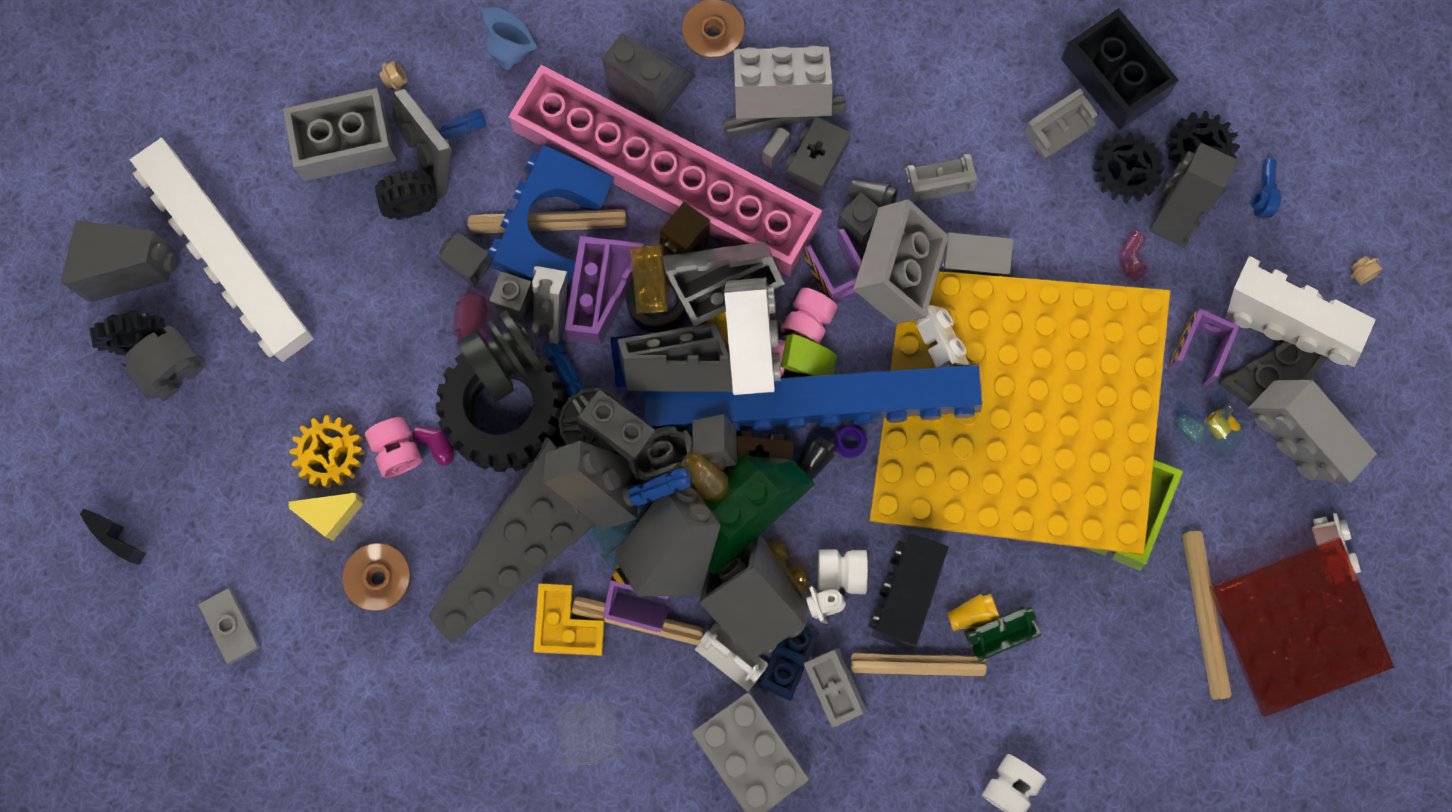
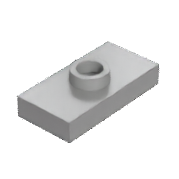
(229, 626)

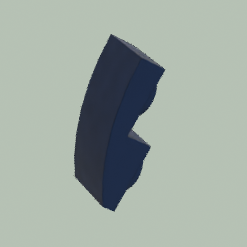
(788, 664)

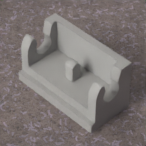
(1061, 124)
(941, 179)
(978, 253)
(549, 301)
(835, 687)

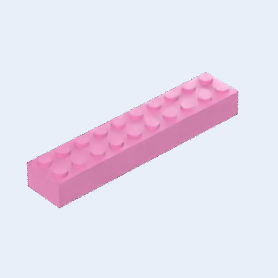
(664, 167)

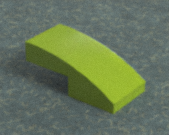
(807, 357)

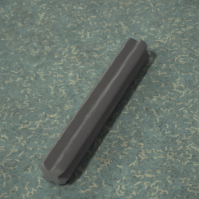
(737, 127)

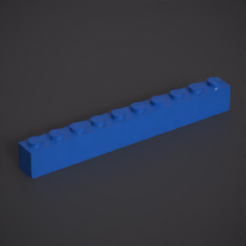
(827, 400)

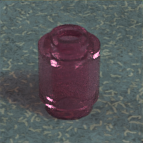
(470, 315)

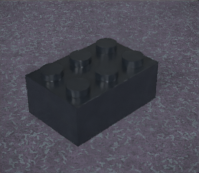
(1119, 69)
(908, 591)

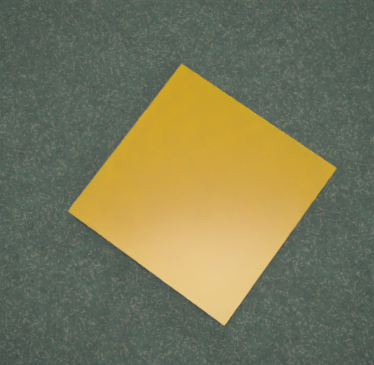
(1060, 422)

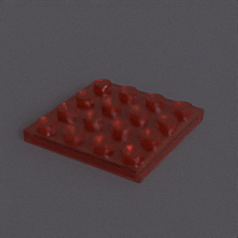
(1301, 627)

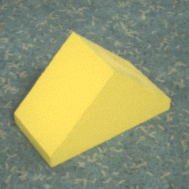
(328, 513)

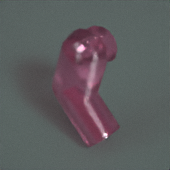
(1128, 256)

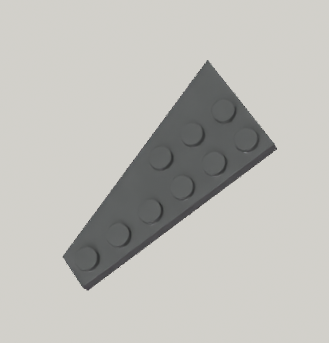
(517, 543)

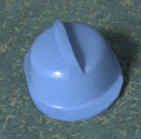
(507, 37)

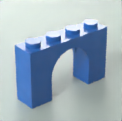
(550, 176)

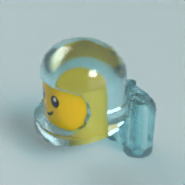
(1218, 429)

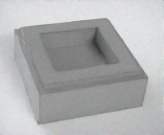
(775, 147)

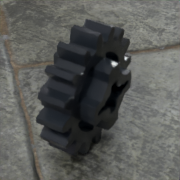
(1211, 133)
(1143, 167)
(124, 331)

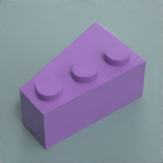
(598, 287)

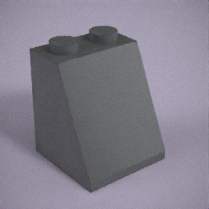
(644, 76)
(115, 260)
(670, 546)
(754, 600)

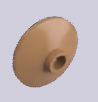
(713, 16)
(360, 571)

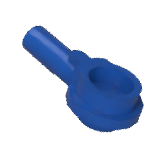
(1268, 198)

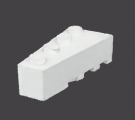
(1298, 315)

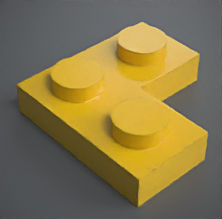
(557, 631)

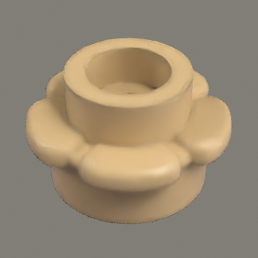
(393, 75)
(1365, 270)

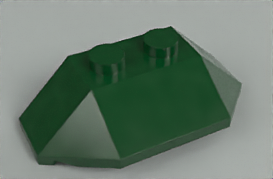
(756, 498)

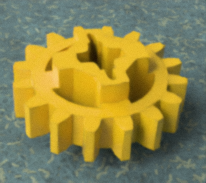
(313, 456)

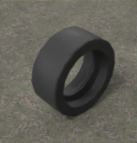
(652, 324)

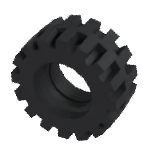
(405, 194)

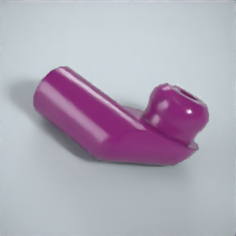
(437, 442)

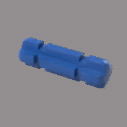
(461, 126)
(564, 368)
(660, 486)

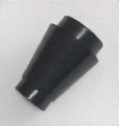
(816, 455)

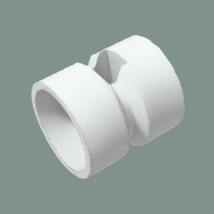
(844, 571)
(1001, 792)

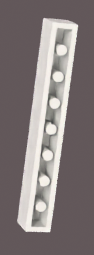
(221, 250)

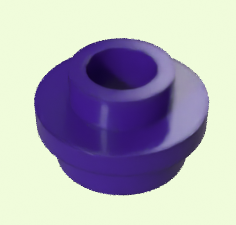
(855, 432)

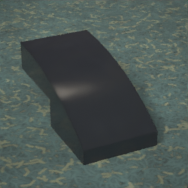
(108, 533)

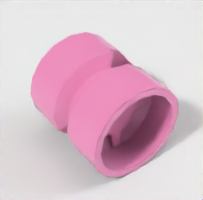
(810, 315)
(393, 447)

